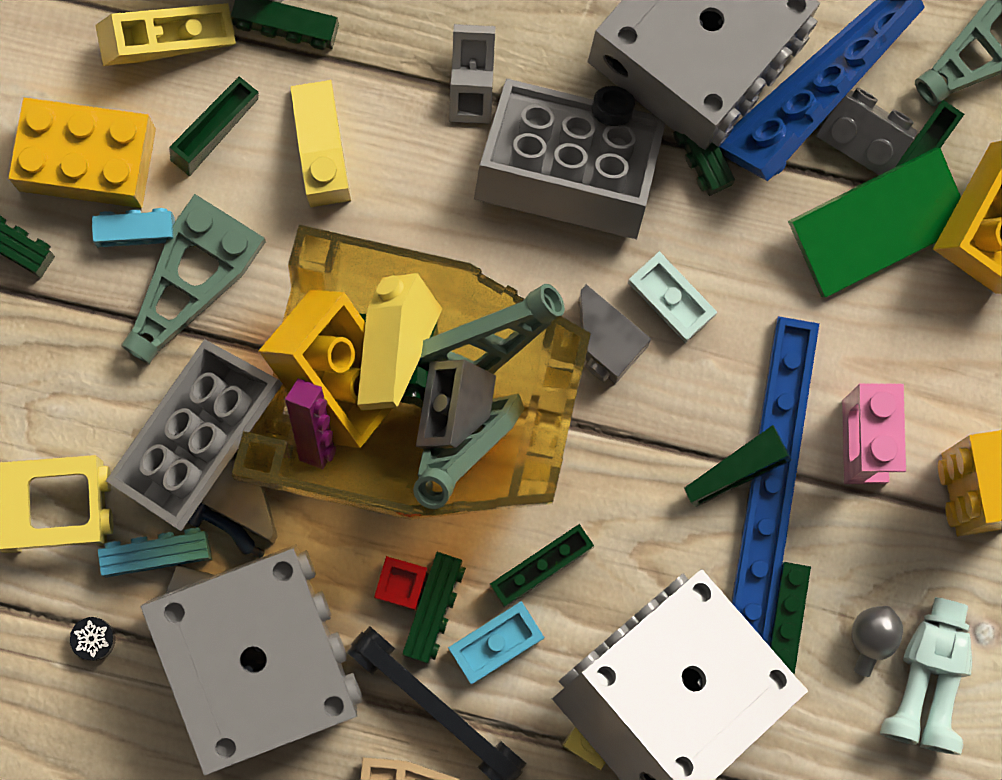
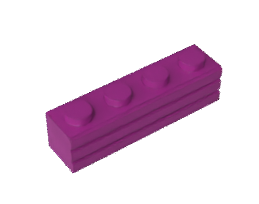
(310, 424)

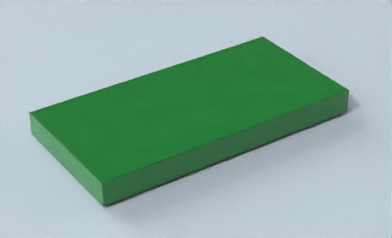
(877, 222)

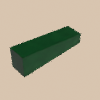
(212, 126)
(934, 131)
(747, 463)

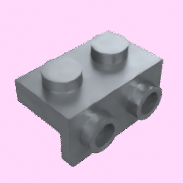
(868, 131)

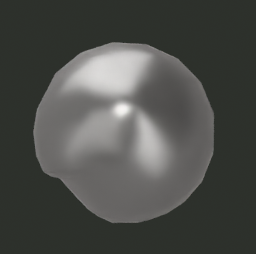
(876, 636)

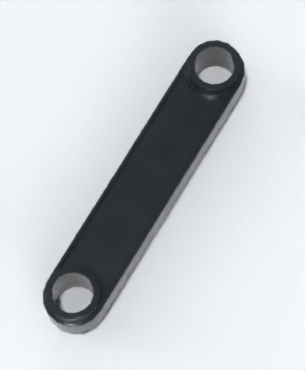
(374, 653)

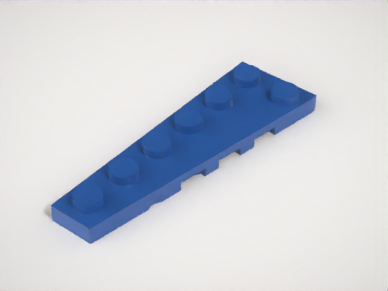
(800, 103)

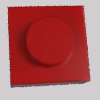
(400, 583)

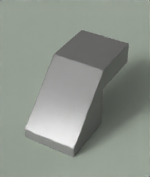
(472, 73)

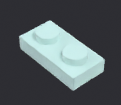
(672, 297)

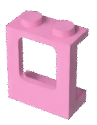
(873, 433)

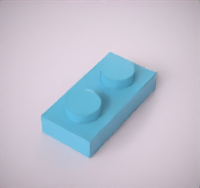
(496, 642)

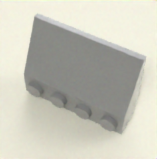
(566, 165)
(193, 433)

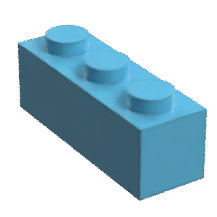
(132, 228)

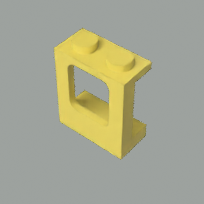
(15, 516)

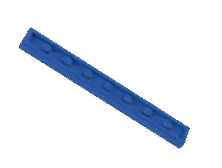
(772, 493)

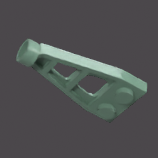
(932, 85)
(216, 235)
(524, 318)
(450, 464)

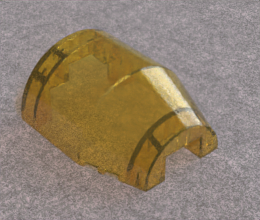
(382, 473)

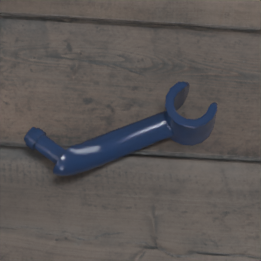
(238, 534)

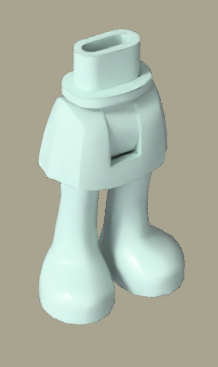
(939, 649)

